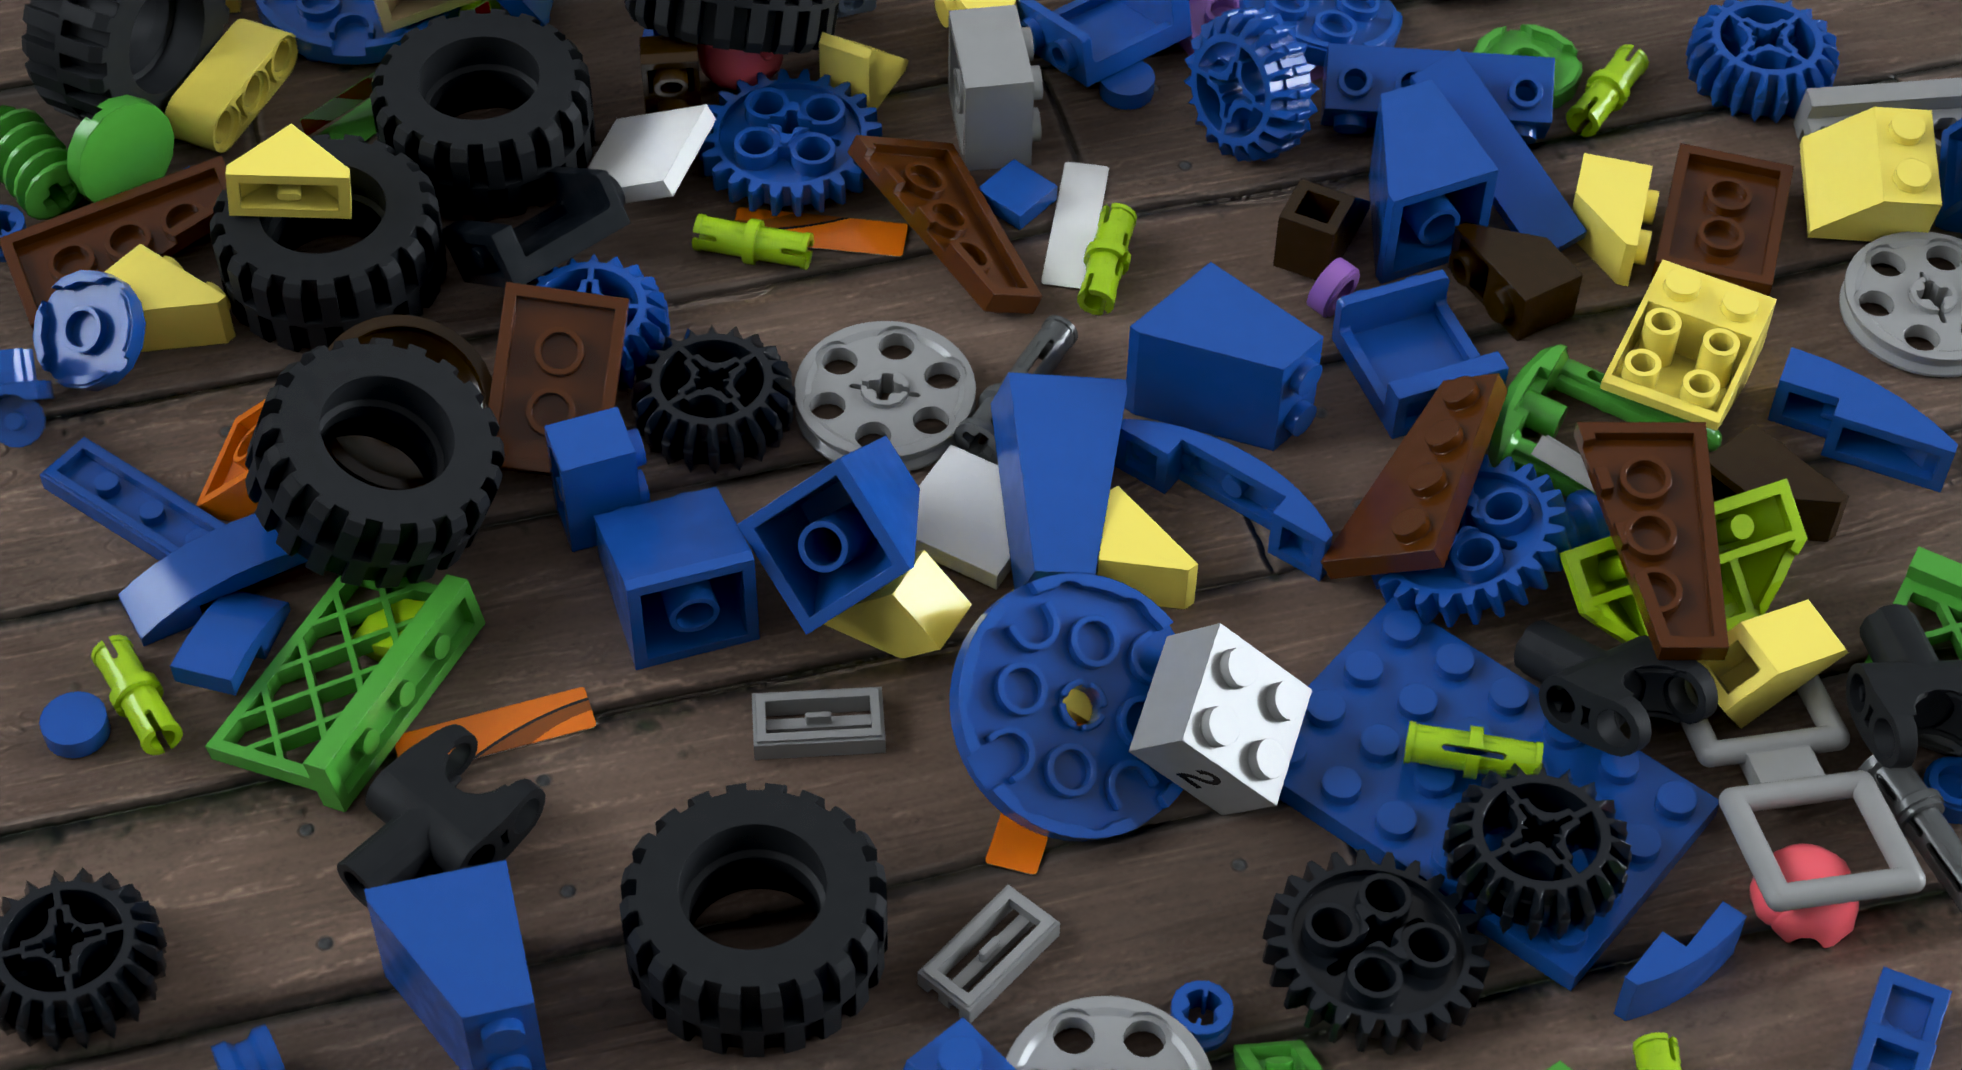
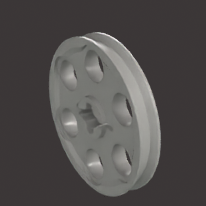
(1902, 299)
(861, 389)
(1108, 1023)

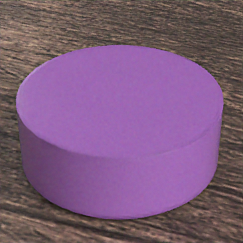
(1334, 282)

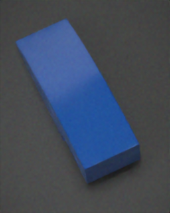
(1861, 421)

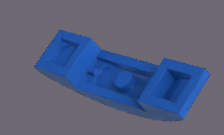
(1167, 452)
(209, 567)

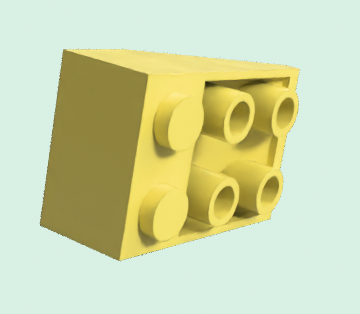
(1690, 345)

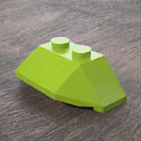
(1756, 545)

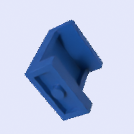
(1103, 36)
(1404, 345)

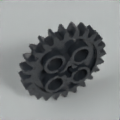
(1378, 934)

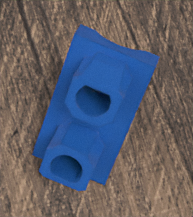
(20, 414)

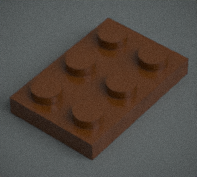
(1725, 216)
(552, 364)

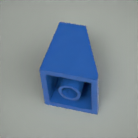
(1423, 180)
(1224, 363)
(839, 533)
(679, 576)
(461, 964)

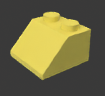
(1871, 175)

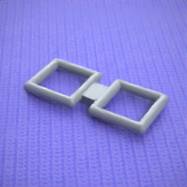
(1787, 774)

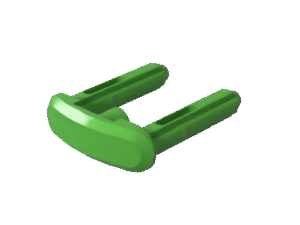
(1530, 408)

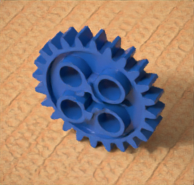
(787, 142)
(1501, 548)

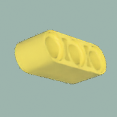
(232, 85)

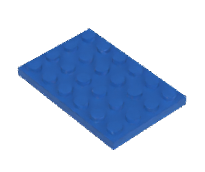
(1355, 784)

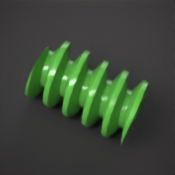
(34, 164)

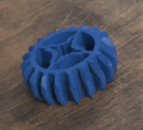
(1760, 56)
(1251, 84)
(647, 314)

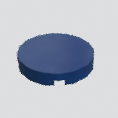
(89, 330)

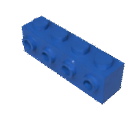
(1360, 73)

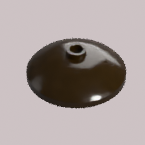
(378, 461)

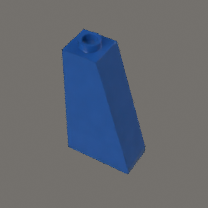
(1056, 468)

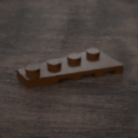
(158, 214)
(951, 216)
(1425, 486)
(1663, 523)

